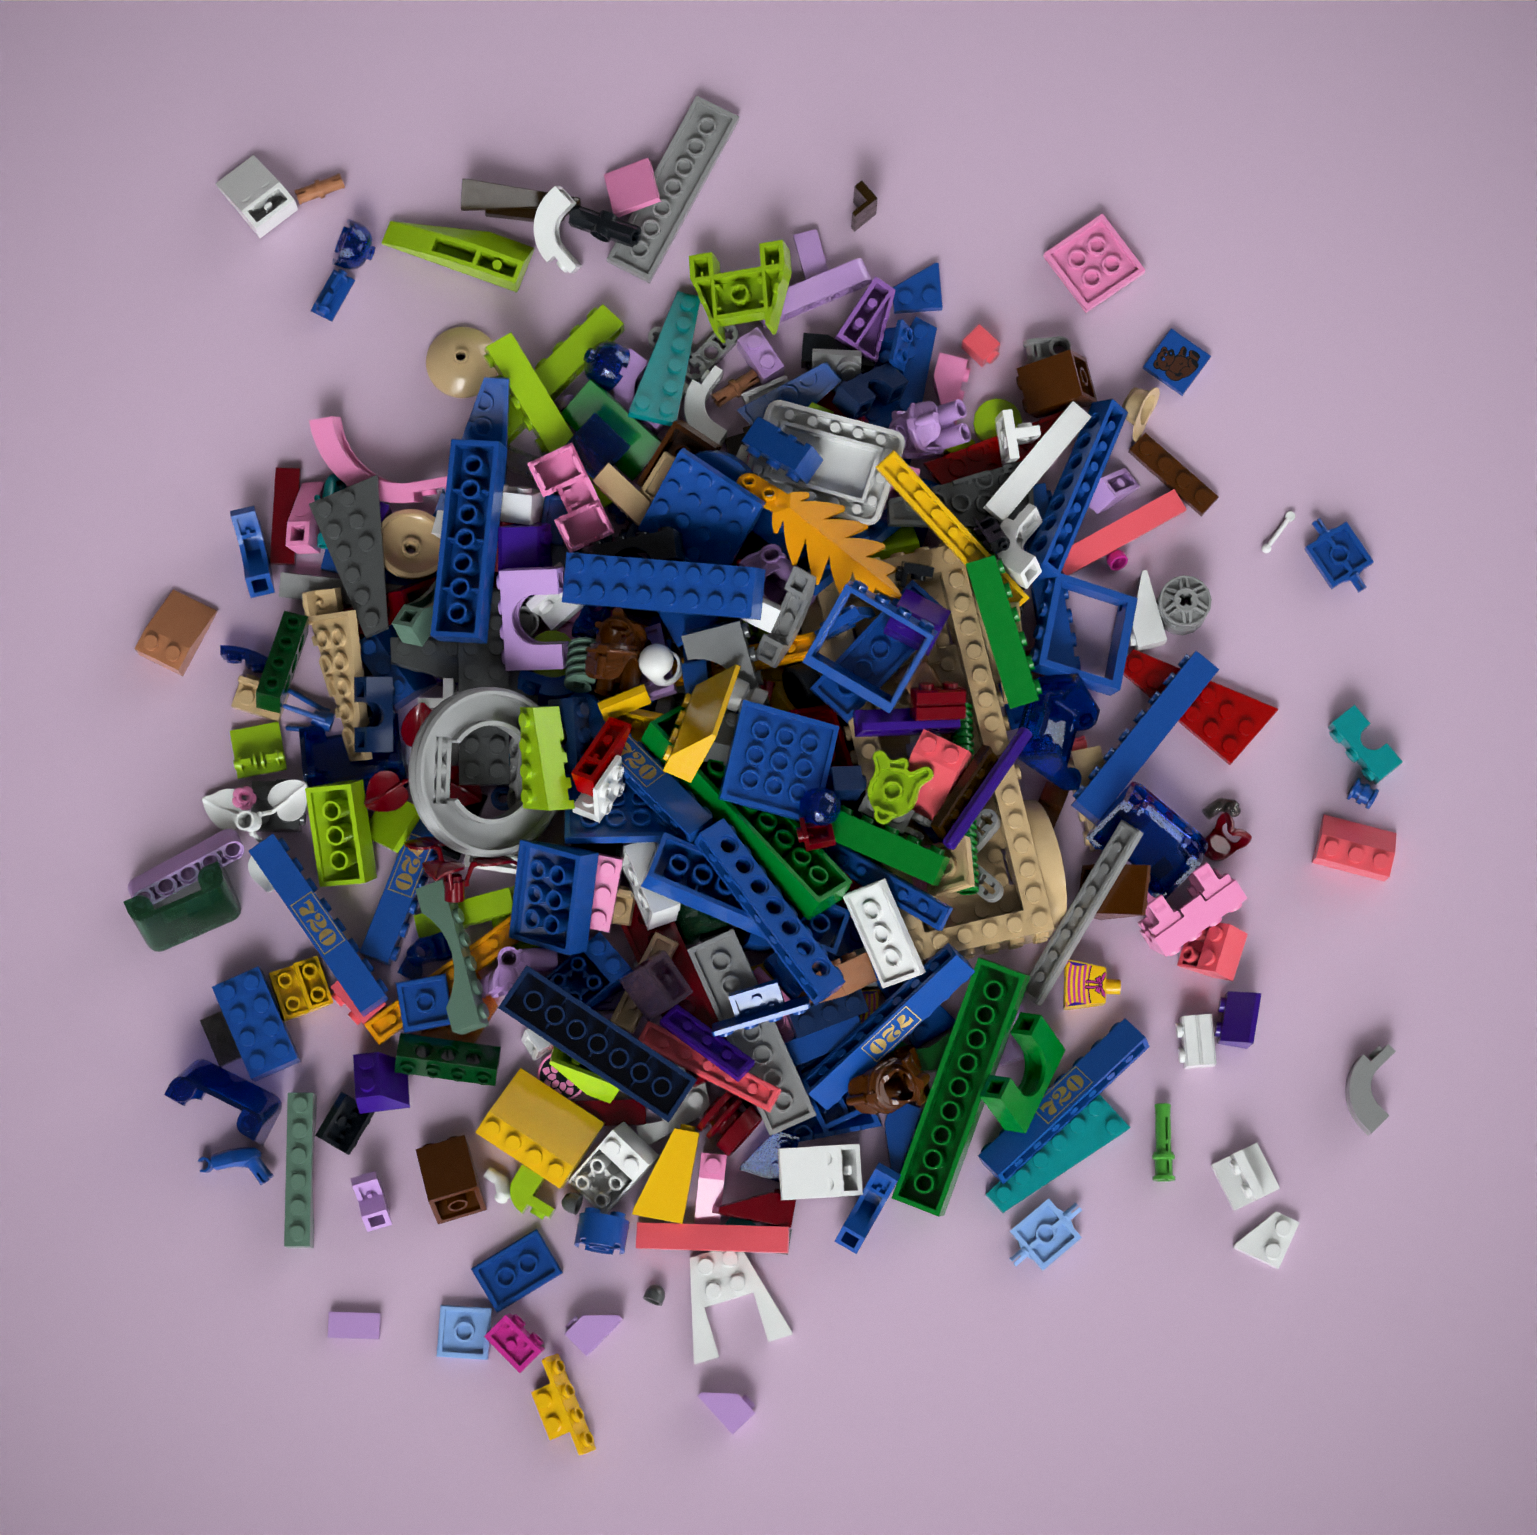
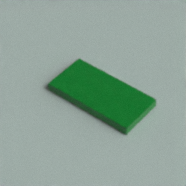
(594, 399)

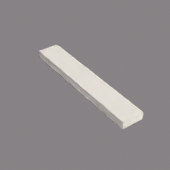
(1037, 462)

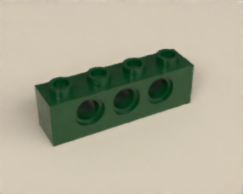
(282, 662)
(447, 1059)

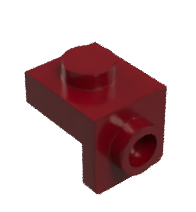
(814, 835)

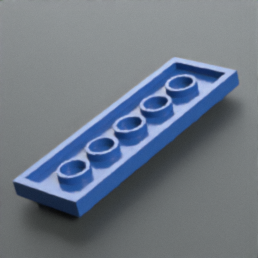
(872, 658)

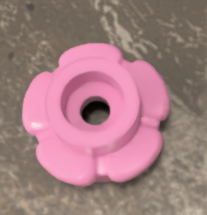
(246, 804)

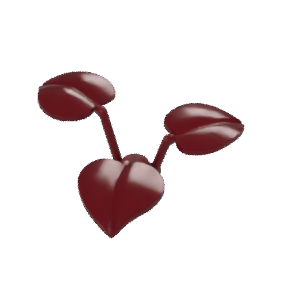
(386, 791)
(453, 883)

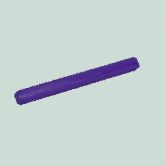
(987, 788)

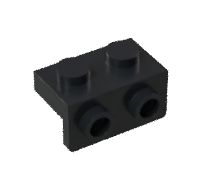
(344, 1124)

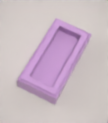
(810, 253)
(354, 1325)

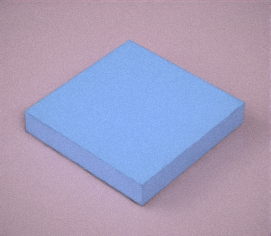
(463, 1332)

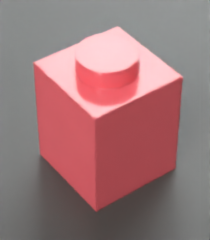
(981, 346)

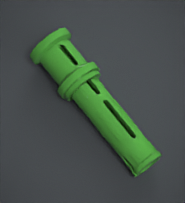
(1163, 1155)

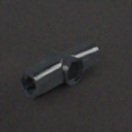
(604, 226)

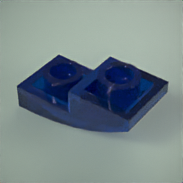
(236, 654)

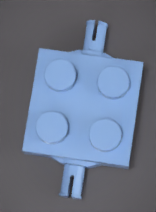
(1045, 1234)

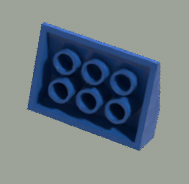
(553, 896)

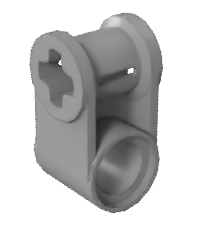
(1044, 347)

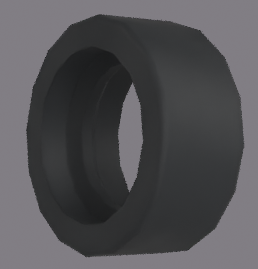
(797, 683)

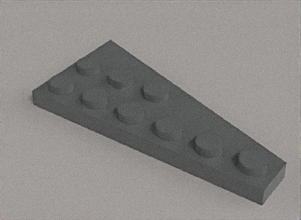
(962, 497)
(355, 541)
(439, 660)

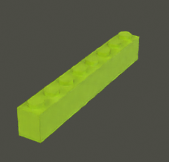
(568, 359)
(531, 398)

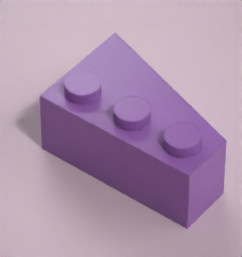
(868, 320)

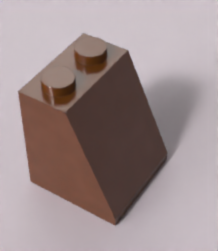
(1055, 383)
(450, 1179)

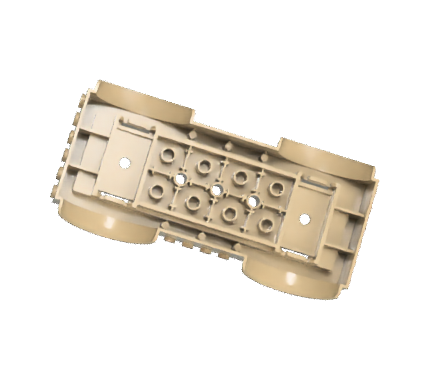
(1038, 894)

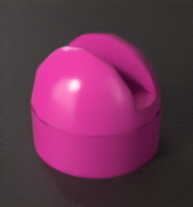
(1118, 564)

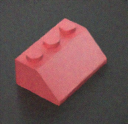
(1355, 848)

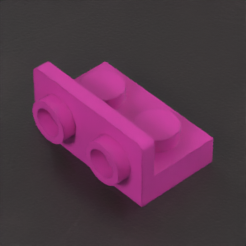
(515, 1341)

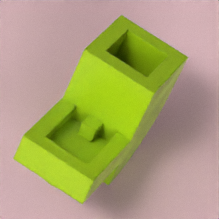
(523, 1192)

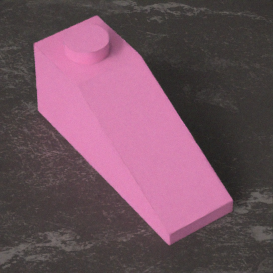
(710, 1188)

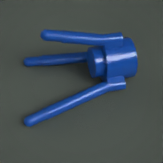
(321, 718)

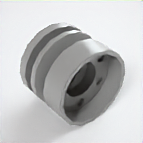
(1186, 618)

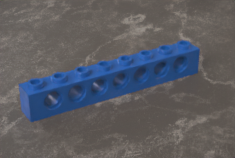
(1077, 486)
(769, 924)

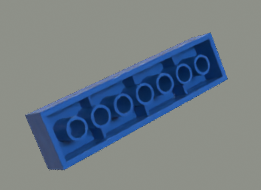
(469, 541)
(663, 586)
(685, 876)

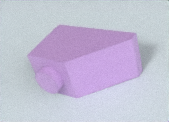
(1112, 490)
(591, 1330)
(729, 1408)

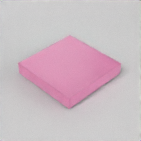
(632, 187)

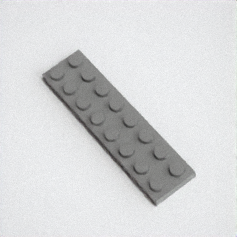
(679, 182)
(724, 970)

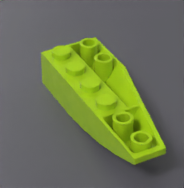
(464, 250)

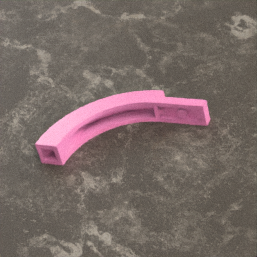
(340, 458)

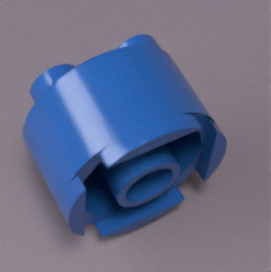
(602, 1231)

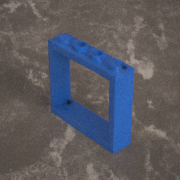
(1120, 639)
(851, 680)

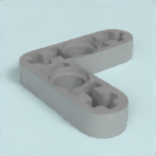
(698, 358)
(989, 831)

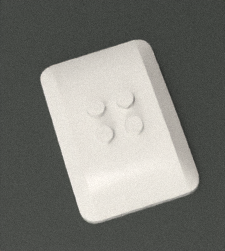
(848, 454)

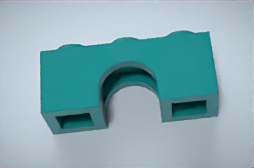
(1374, 763)

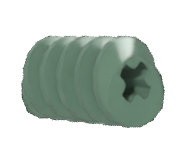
(575, 674)

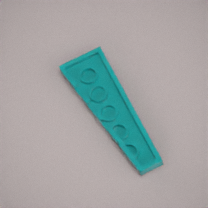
(664, 377)
(1076, 1141)

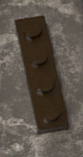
(964, 790)

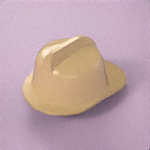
(1140, 406)

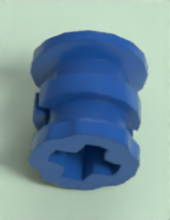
(1362, 793)

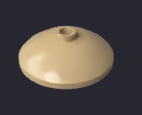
(454, 376)
(410, 530)

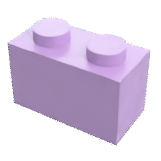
(760, 356)

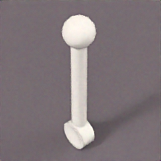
(1289, 517)

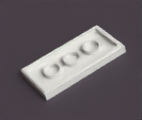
(884, 933)

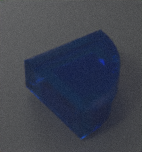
(410, 970)

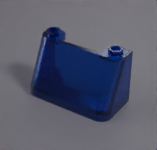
(1054, 721)
(328, 762)
(1167, 843)
(257, 1105)

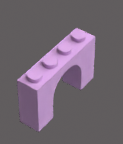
(519, 649)

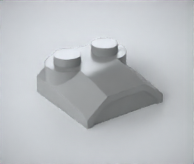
(844, 362)

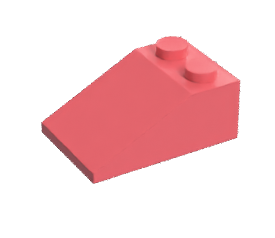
(947, 763)

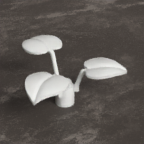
(286, 798)

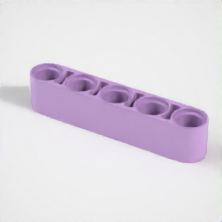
(824, 288)
(193, 858)

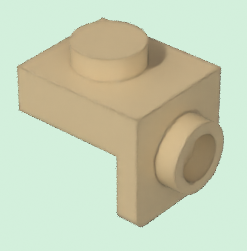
(322, 601)

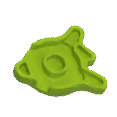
(894, 788)

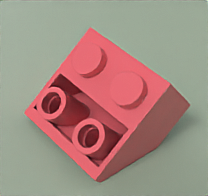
(1214, 952)

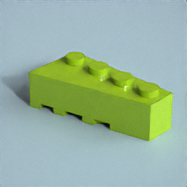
(543, 760)

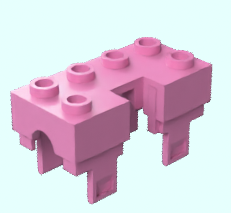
(566, 474)
(1211, 899)

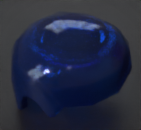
(820, 806)

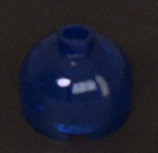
(354, 246)
(605, 363)

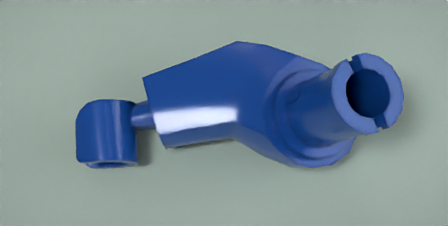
(239, 1157)

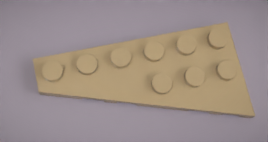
(340, 662)

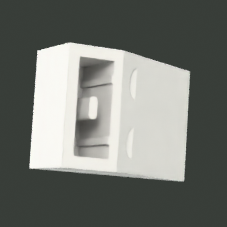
(257, 196)
(613, 1168)
(820, 1172)

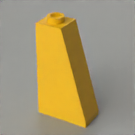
(670, 1181)

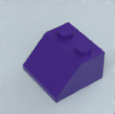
(524, 546)
(921, 609)
(1238, 1019)
(378, 1084)

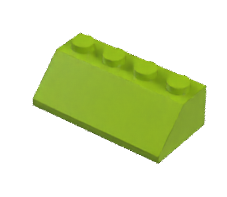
(341, 833)

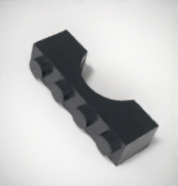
(660, 545)

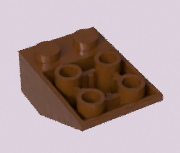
(1127, 894)

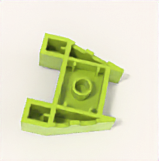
(743, 293)

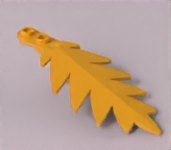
(825, 538)

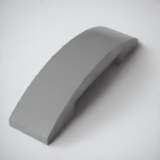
(794, 608)

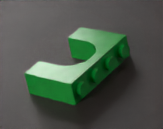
(1042, 1053)

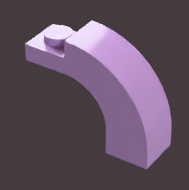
(625, 390)

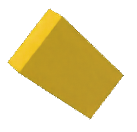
(624, 702)

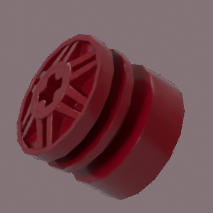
(729, 1122)

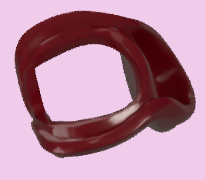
(1219, 845)

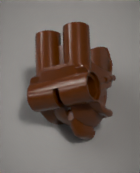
(616, 657)
(892, 1077)

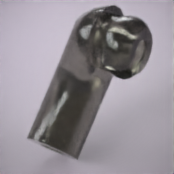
(1222, 805)

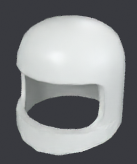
(656, 662)

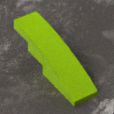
(475, 911)

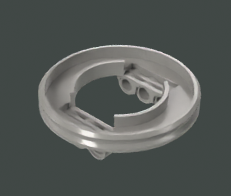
(431, 773)

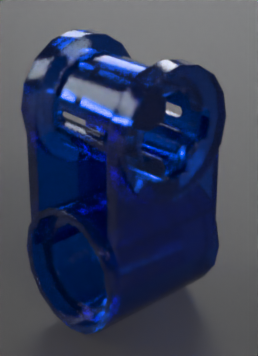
(585, 623)
(435, 949)

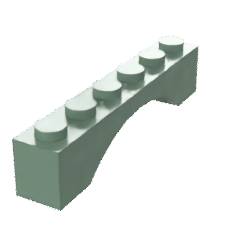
(415, 619)
(465, 1006)
(299, 1170)

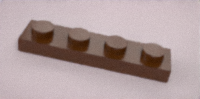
(1173, 474)

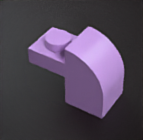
(371, 1201)

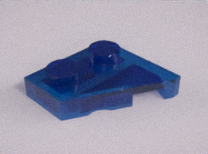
(764, 1159)

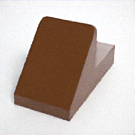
(1053, 800)

